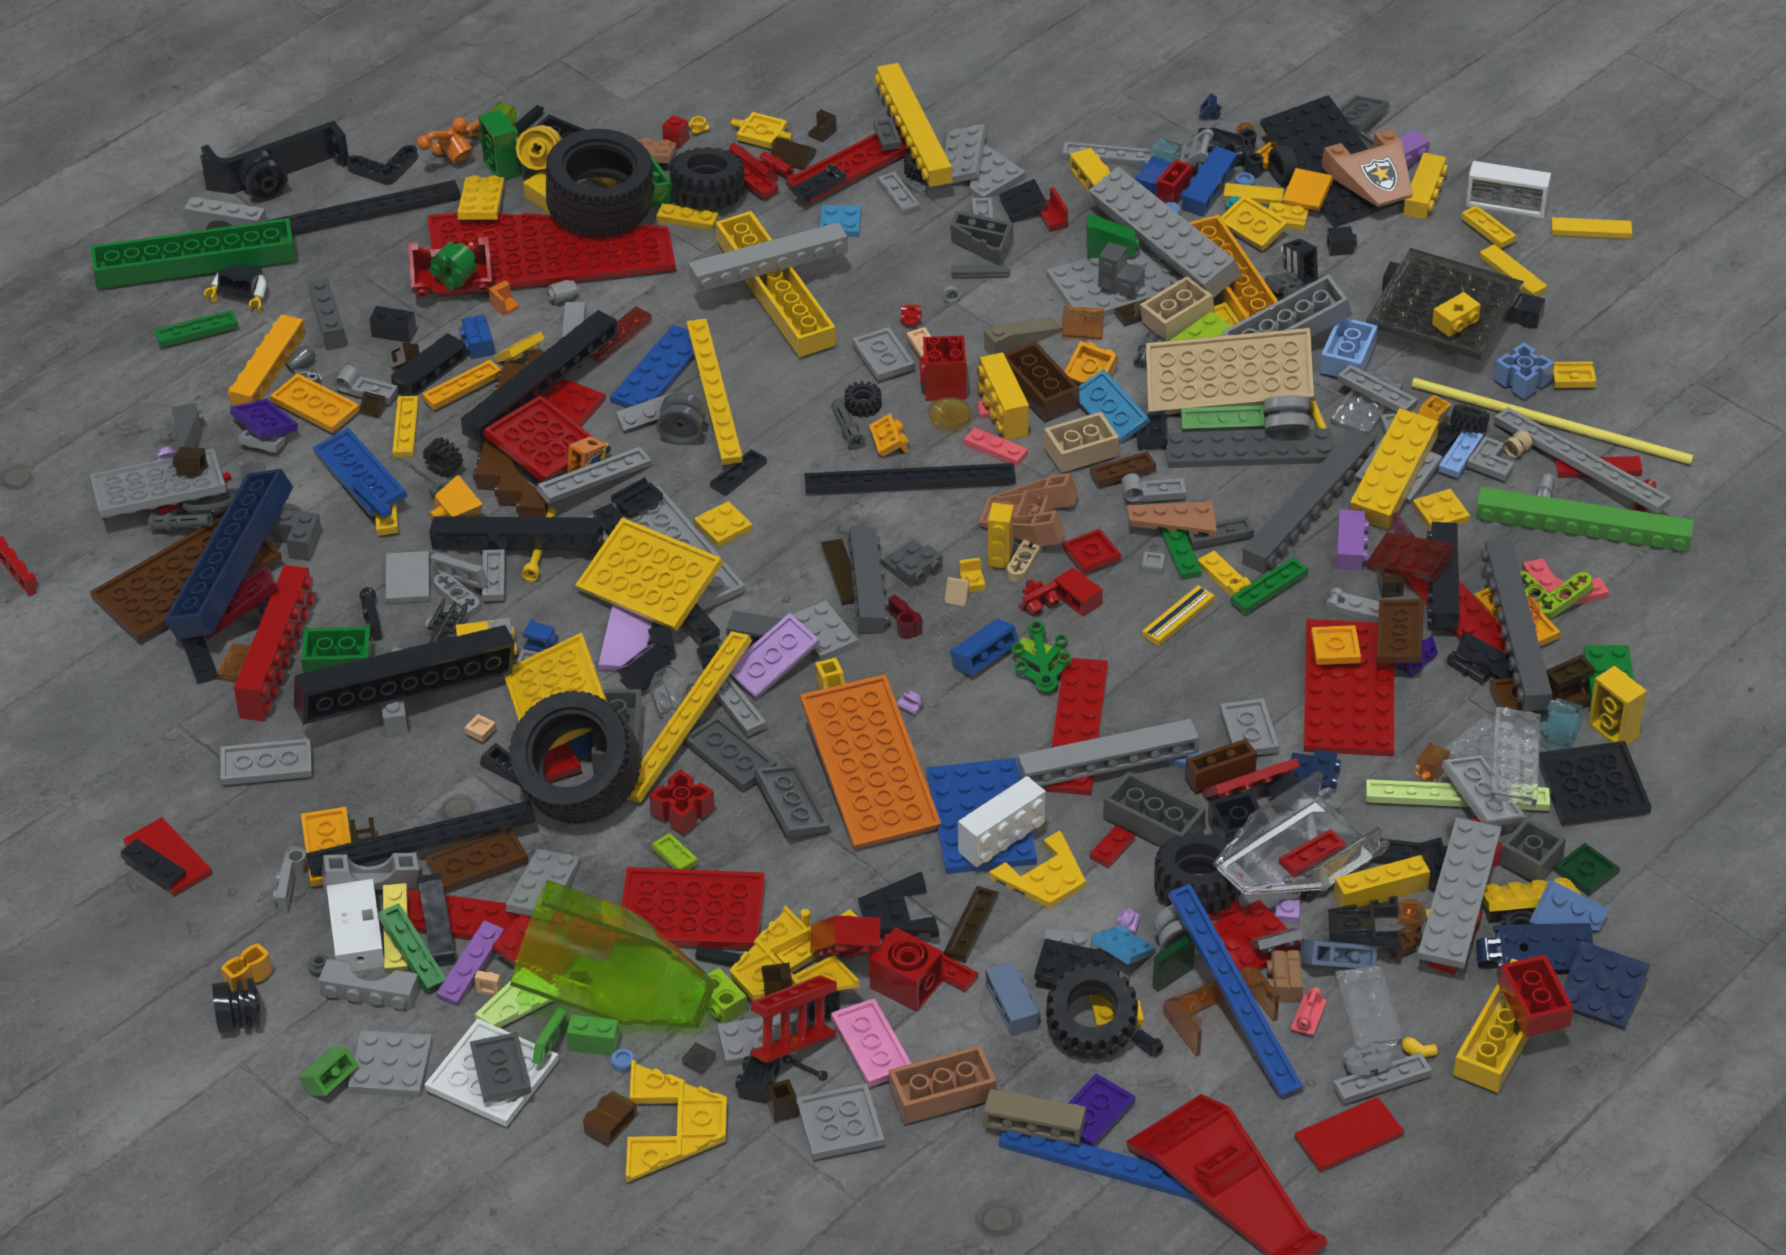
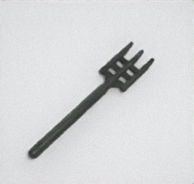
(442, 629)

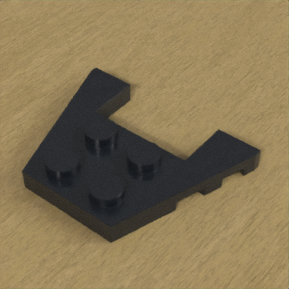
(892, 910)
(1357, 925)

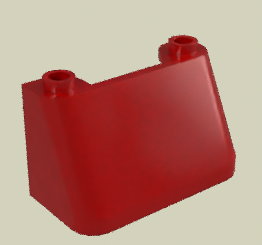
(425, 283)

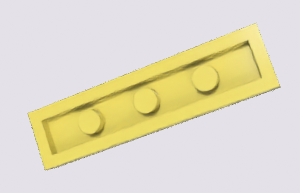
(393, 895)

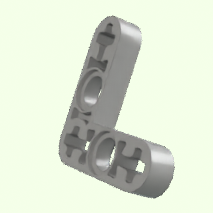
(446, 592)

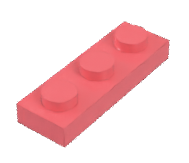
(995, 446)

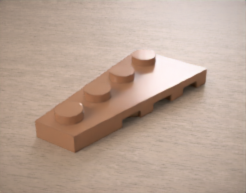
(1185, 516)

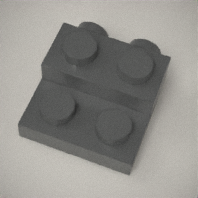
(913, 563)

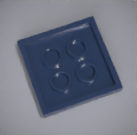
(1605, 984)

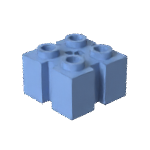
(1523, 370)

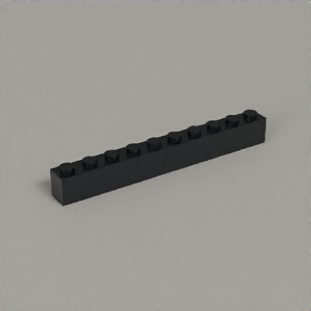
(541, 373)

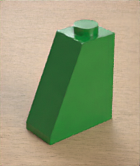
(1102, 231)

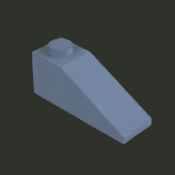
(1337, 954)

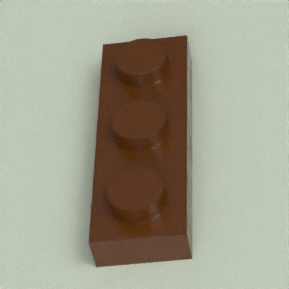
(1116, 470)

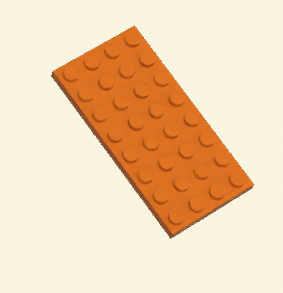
(870, 761)

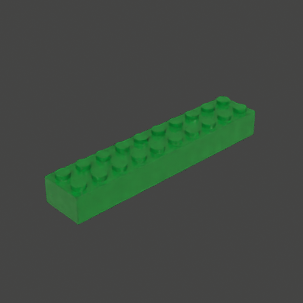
(191, 253)

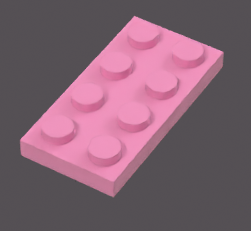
(870, 1040)

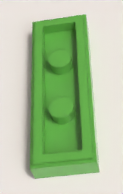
(549, 1036)

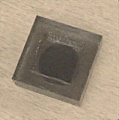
(698, 1058)

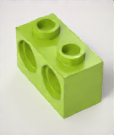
(727, 999)

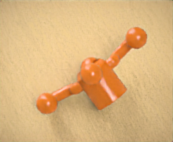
(451, 141)

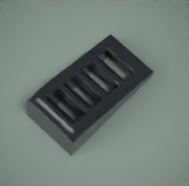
(488, 762)

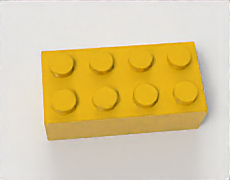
(1003, 396)

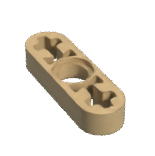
(1025, 565)

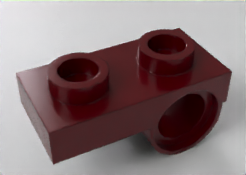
(908, 621)

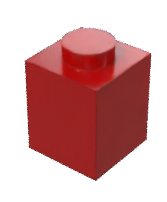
(676, 130)

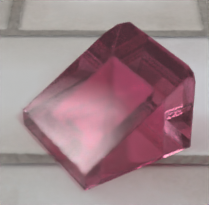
(1400, 526)

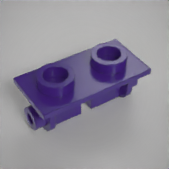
(1429, 651)

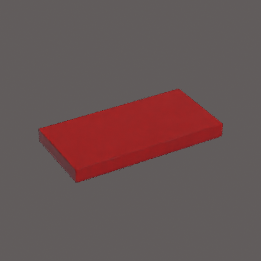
(169, 843)
(1349, 1134)

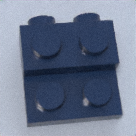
(1322, 761)

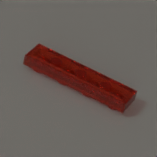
(627, 327)

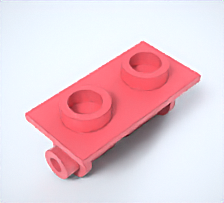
(1309, 1012)

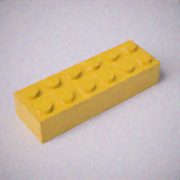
(1394, 467)
(1491, 1045)

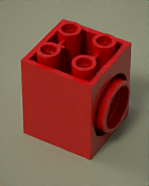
(943, 367)
(905, 969)

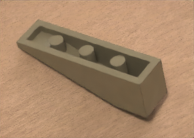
(1014, 335)

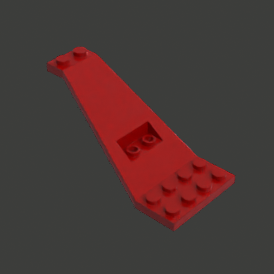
(1221, 1165)

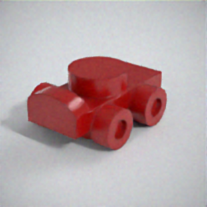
(910, 315)

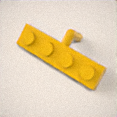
(799, 954)

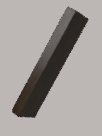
(840, 569)
(971, 924)

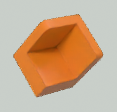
(501, 298)

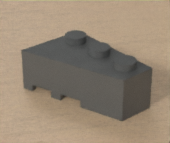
(982, 235)

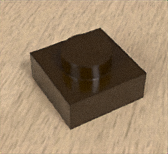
(372, 403)

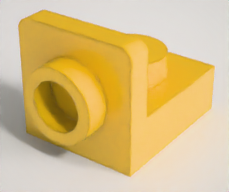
(971, 570)

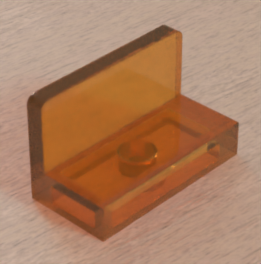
(1082, 322)

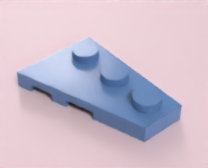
(1565, 906)

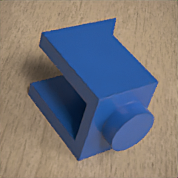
(539, 636)

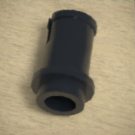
(1152, 1045)

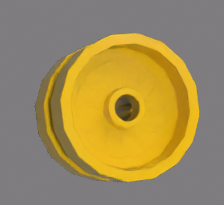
(528, 144)

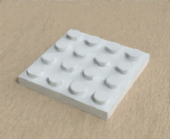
(459, 1084)

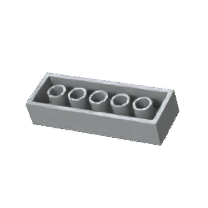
(1311, 307)

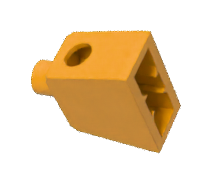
(456, 500)

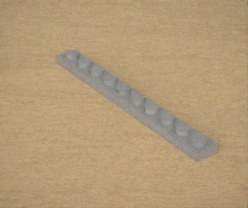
(1584, 461)

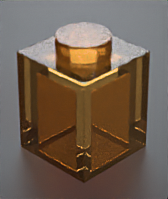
(1430, 762)

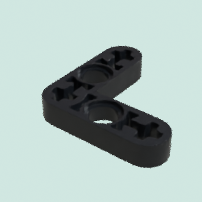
(384, 173)

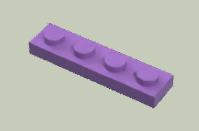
(471, 960)

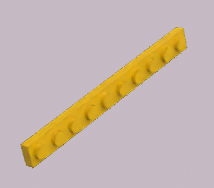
(714, 392)
(689, 712)

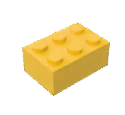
(1617, 706)

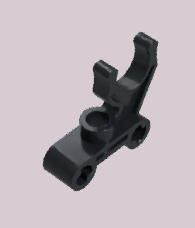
(1242, 145)

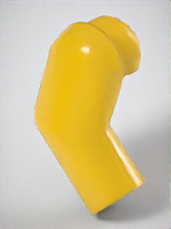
(1413, 1047)

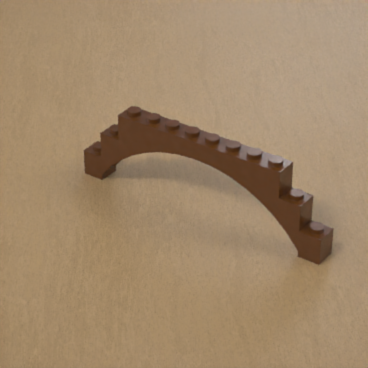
(496, 469)

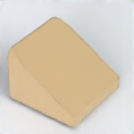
(957, 591)

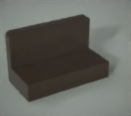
(792, 152)
(1570, 672)

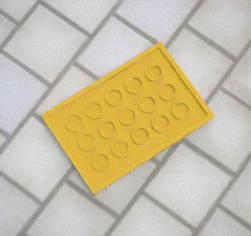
(649, 574)
(551, 671)

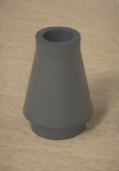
(303, 356)

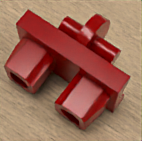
(1035, 593)

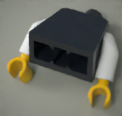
(239, 280)

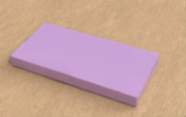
(623, 638)
(773, 655)

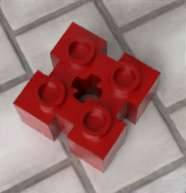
(681, 801)

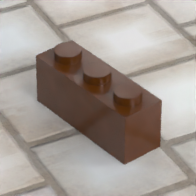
(1220, 765)

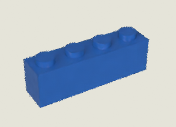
(1208, 181)

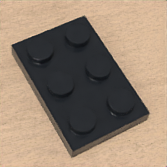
(1062, 956)

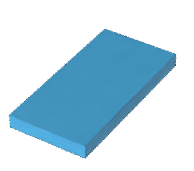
(1106, 396)

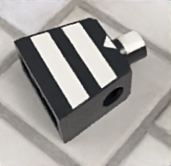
(1301, 259)

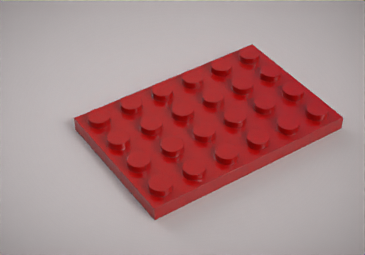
(698, 905)

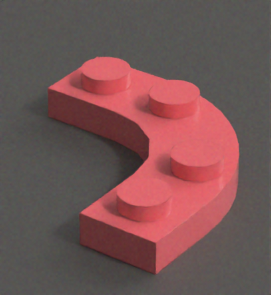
(1542, 574)

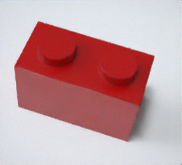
(1174, 181)
(1078, 592)

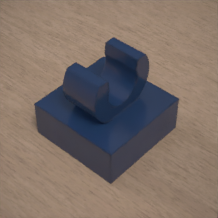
(1210, 108)

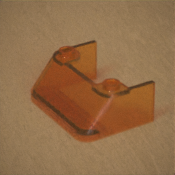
(1182, 1006)

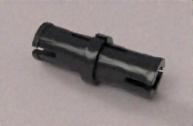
(1468, 667)

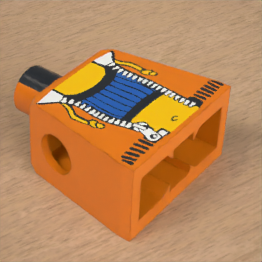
(586, 453)

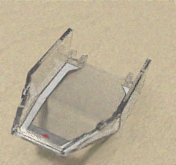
(1286, 824)

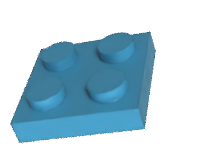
(847, 216)
(1123, 944)

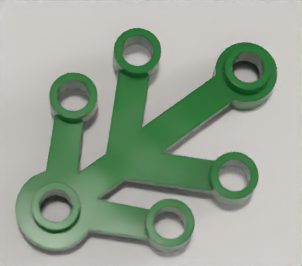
(1042, 659)

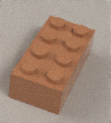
(941, 1084)

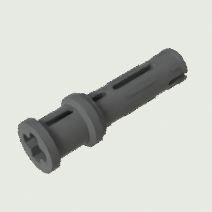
(849, 428)
(171, 521)

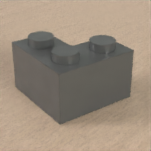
(1117, 274)
(299, 531)

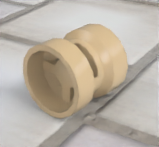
(1517, 444)

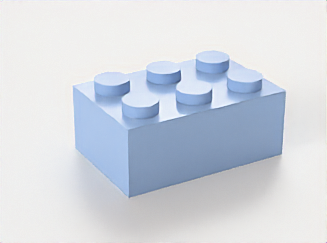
(1348, 344)

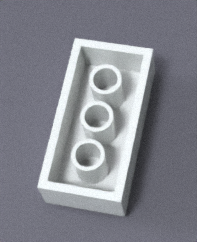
(1001, 821)

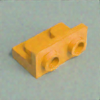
(889, 435)

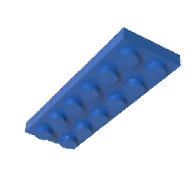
(656, 370)
(352, 461)

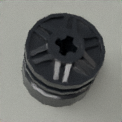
(236, 1005)

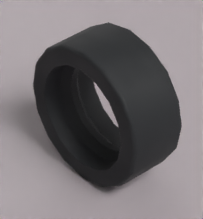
(1282, 163)

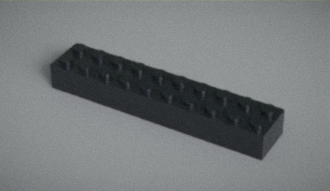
(403, 674)

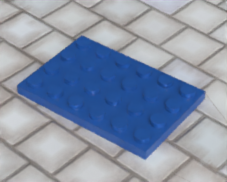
(961, 790)

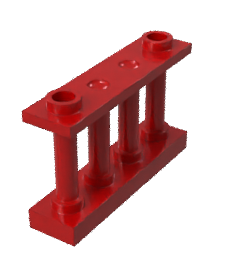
(782, 1003)

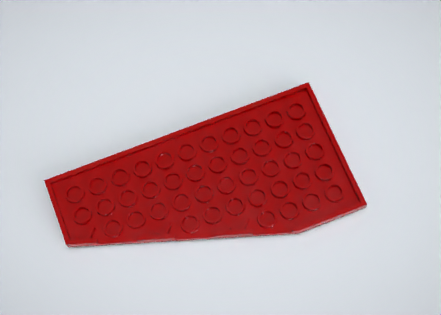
(541, 251)

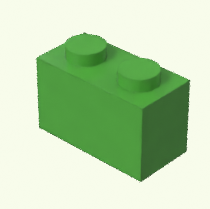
(593, 1035)
(328, 1071)

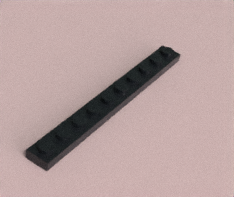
(373, 206)
(909, 478)
(697, 620)
(428, 835)

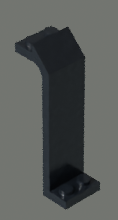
(291, 152)

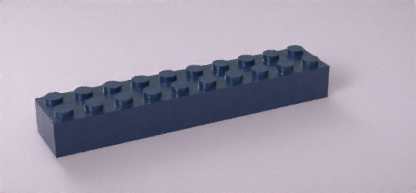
(228, 554)

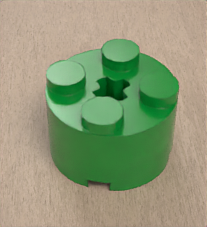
(453, 265)

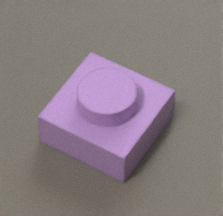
(1287, 910)

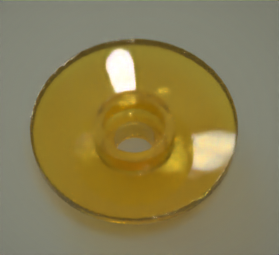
(949, 412)

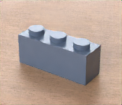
(1012, 998)

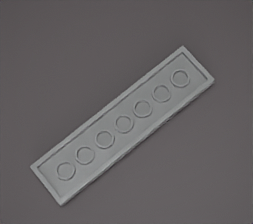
(1459, 893)

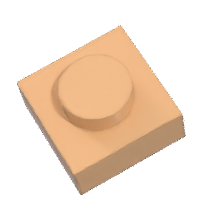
(480, 728)
(487, 983)

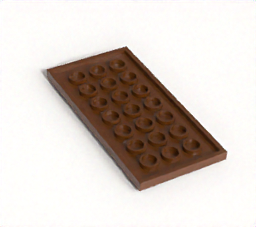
(147, 591)

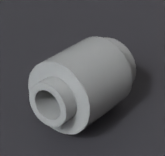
(562, 291)

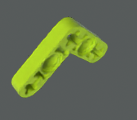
(1553, 599)

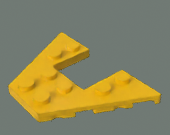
(780, 935)
(699, 1121)

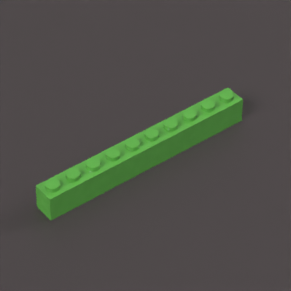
(1584, 519)

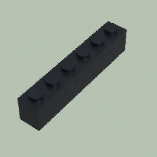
(1445, 589)

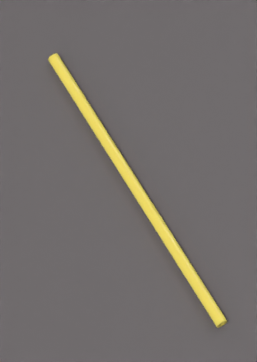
(1554, 421)

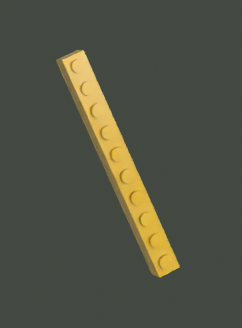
(913, 125)

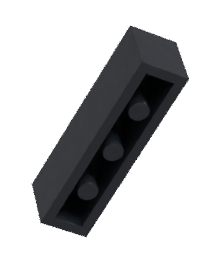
(429, 365)

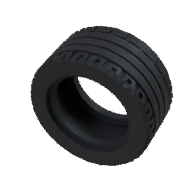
(592, 209)
(551, 720)

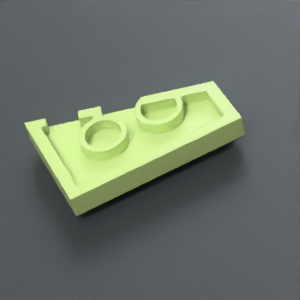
(509, 1005)

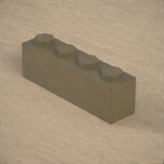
(1034, 1116)

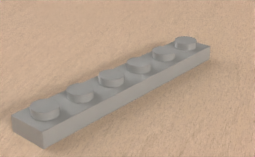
(593, 475)

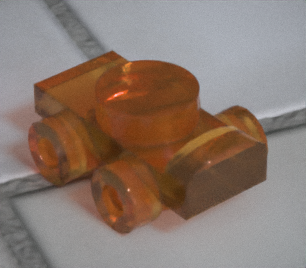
(1410, 912)

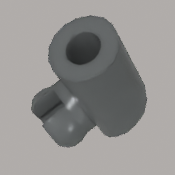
(311, 374)

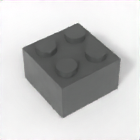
(1532, 850)

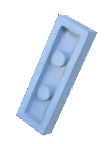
(1459, 453)

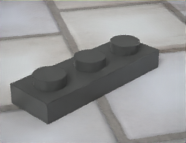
(1226, 531)

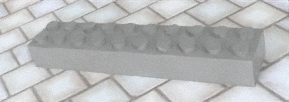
(1165, 231)

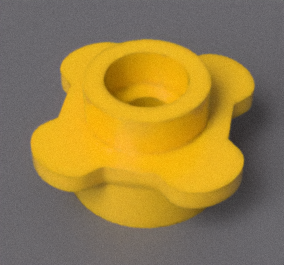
(698, 124)

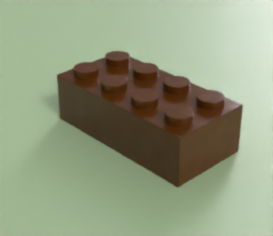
(1043, 381)

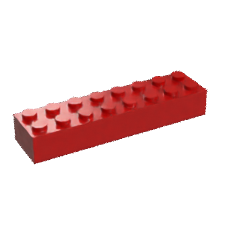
(274, 643)

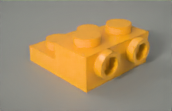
(1089, 361)

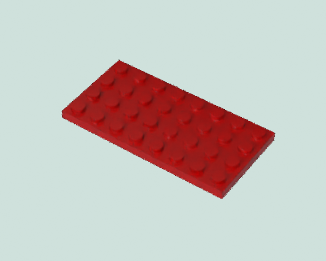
(1350, 703)

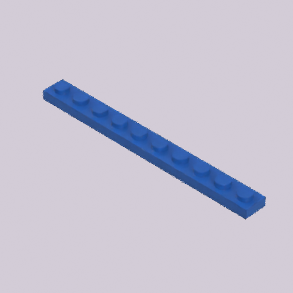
(1235, 991)
(1098, 1162)

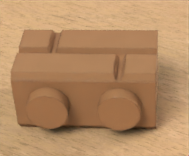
(1286, 975)

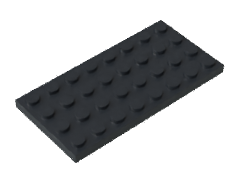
(1308, 132)

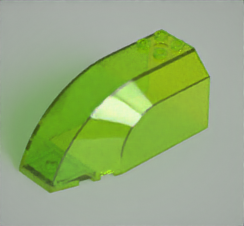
(608, 962)

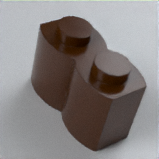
(609, 1118)

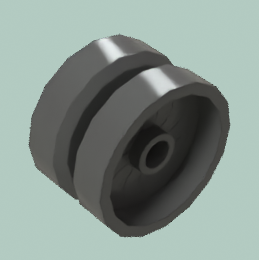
(681, 418)

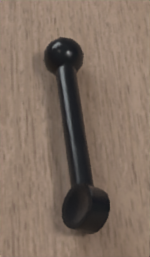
(822, 1075)

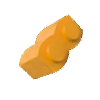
(251, 963)

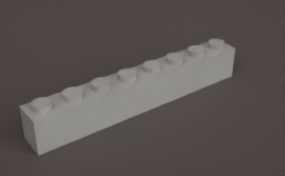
(768, 257)
(1109, 753)

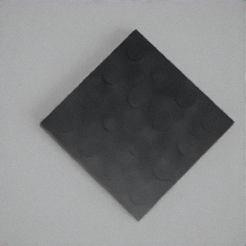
(1594, 782)

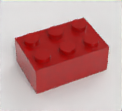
(845, 936)
(1535, 995)

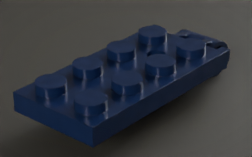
(1557, 941)

